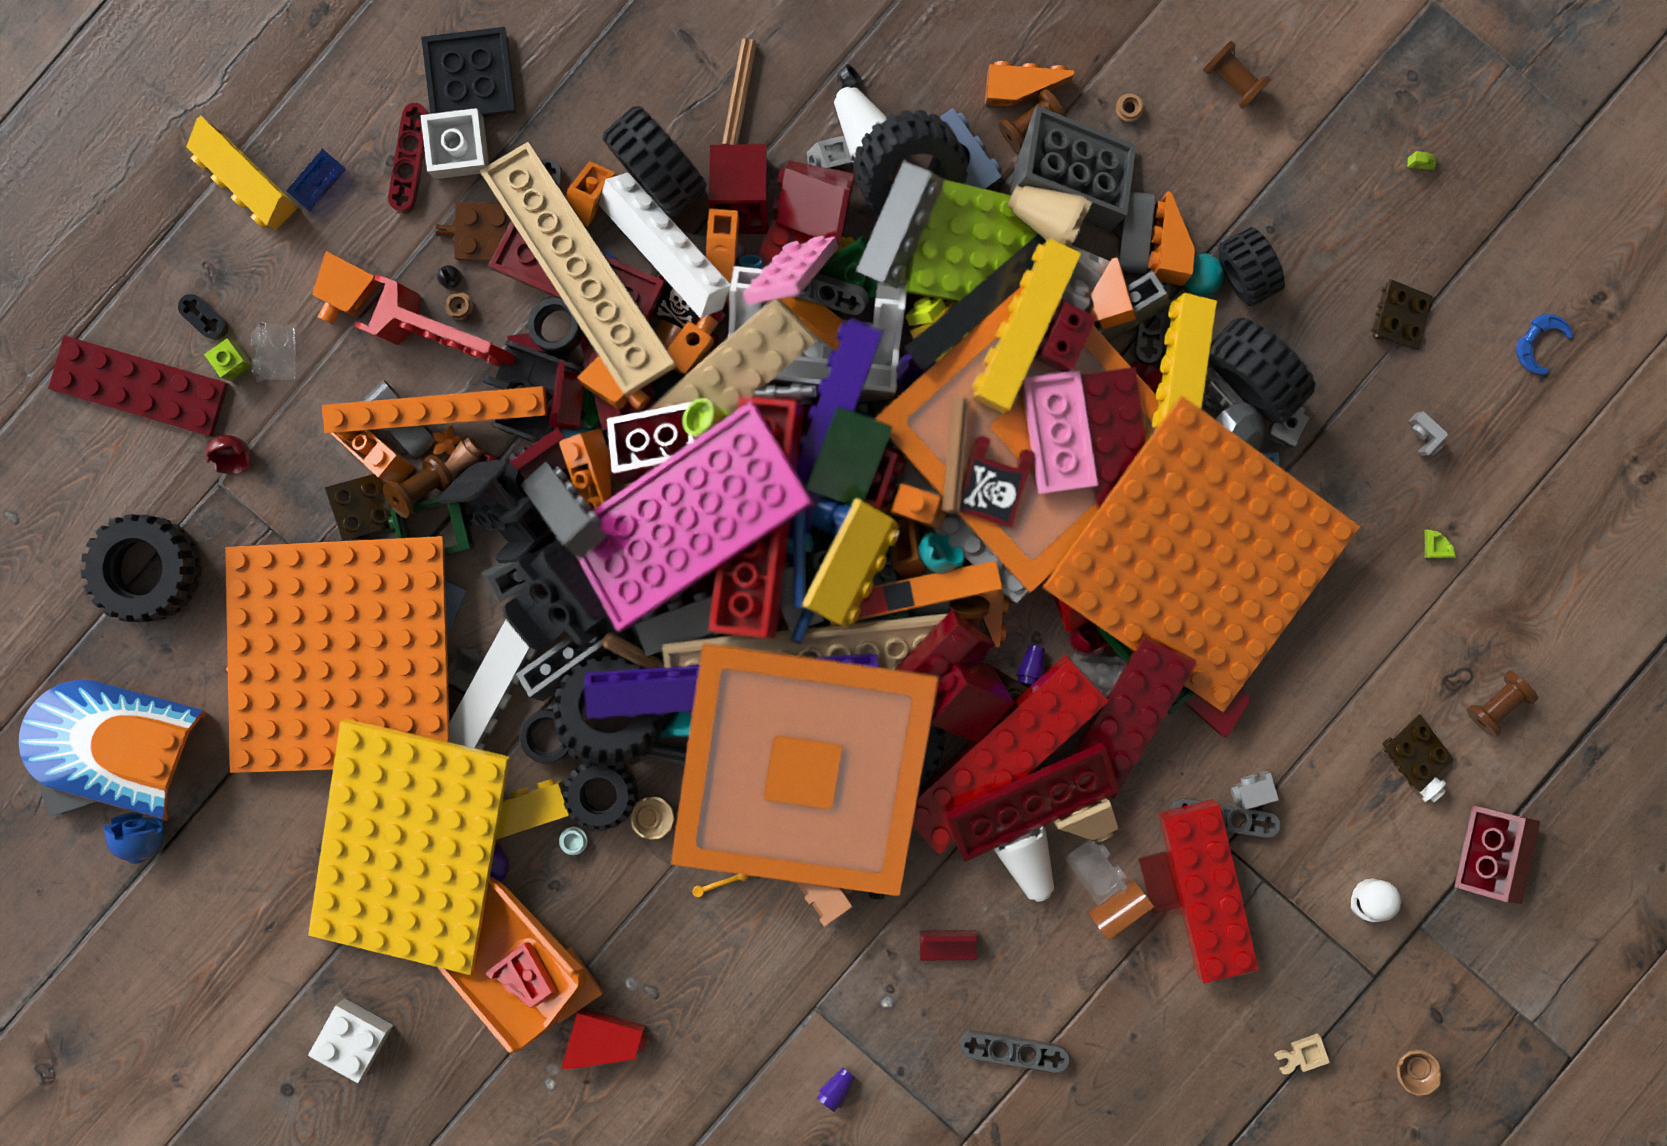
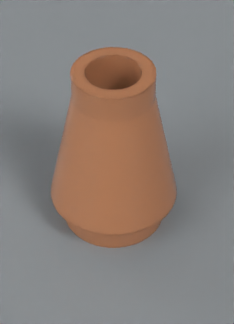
(465, 454)

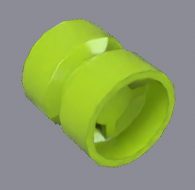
(703, 416)

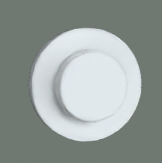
(1433, 790)

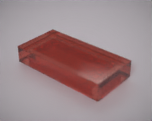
(1159, 882)

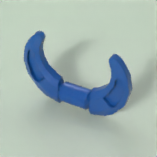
(1524, 346)

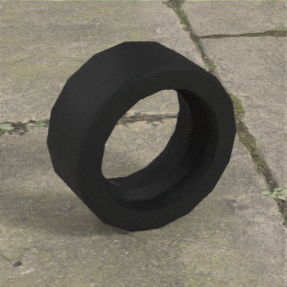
(535, 323)
(526, 741)

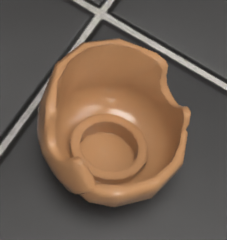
(1419, 1072)

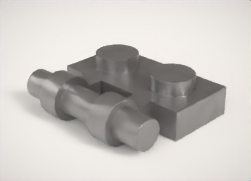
(798, 392)

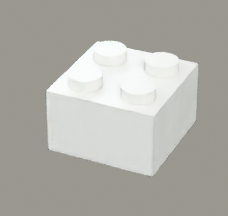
(454, 143)
(350, 1040)

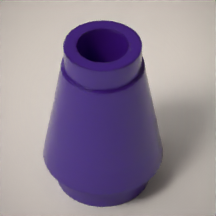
(1032, 666)
(836, 1089)

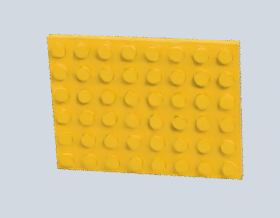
(408, 846)

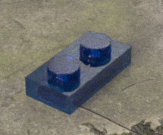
(316, 179)

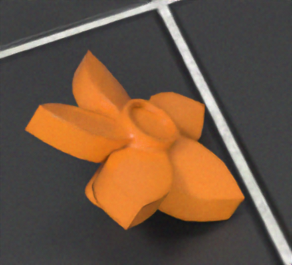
(445, 441)

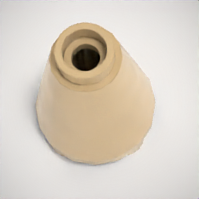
(1050, 212)

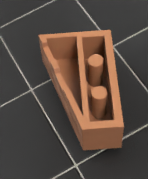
(827, 901)

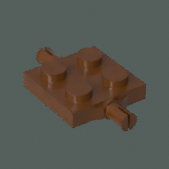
(476, 230)

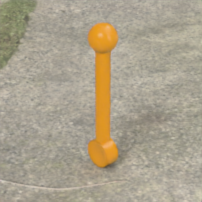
(699, 890)

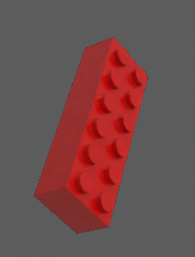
(1208, 891)

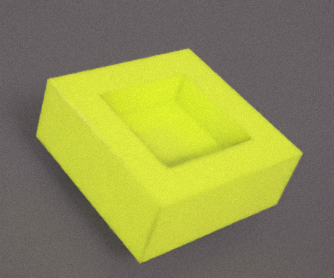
(925, 311)

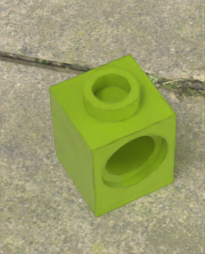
(228, 359)

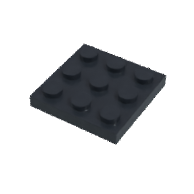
(469, 72)

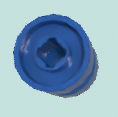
(830, 515)

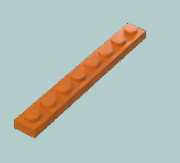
(435, 409)

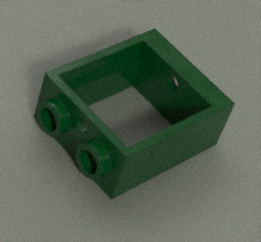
(458, 517)

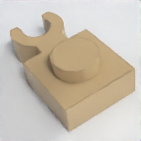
(1307, 1053)

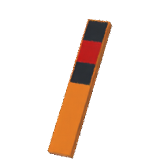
(930, 590)

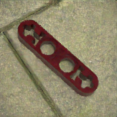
(404, 157)

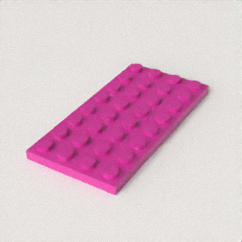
(691, 516)

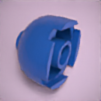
(134, 837)

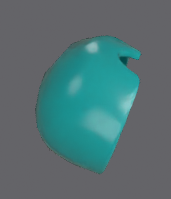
(1206, 277)
(939, 554)

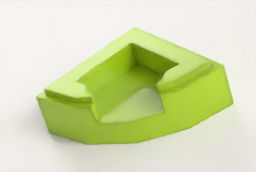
(1422, 161)
(1437, 546)

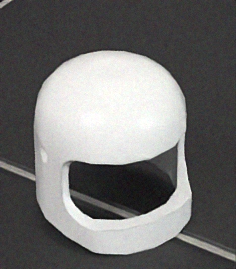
(1377, 900)

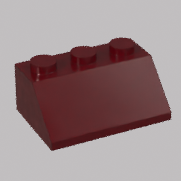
(646, 440)
(947, 644)
(1497, 854)

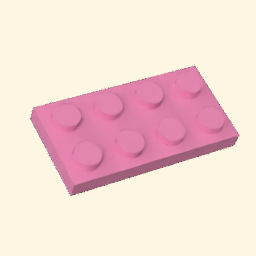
(791, 269)
(1059, 432)

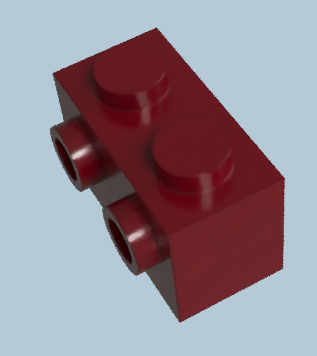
(1065, 337)
(882, 488)

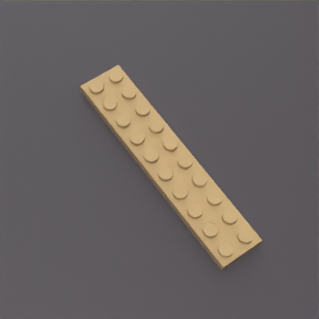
(577, 269)
(740, 364)
(889, 639)

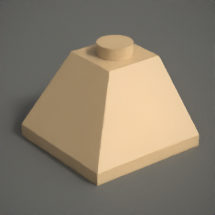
(1090, 822)

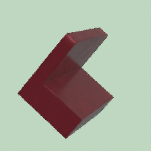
(566, 399)
(543, 451)
(947, 945)

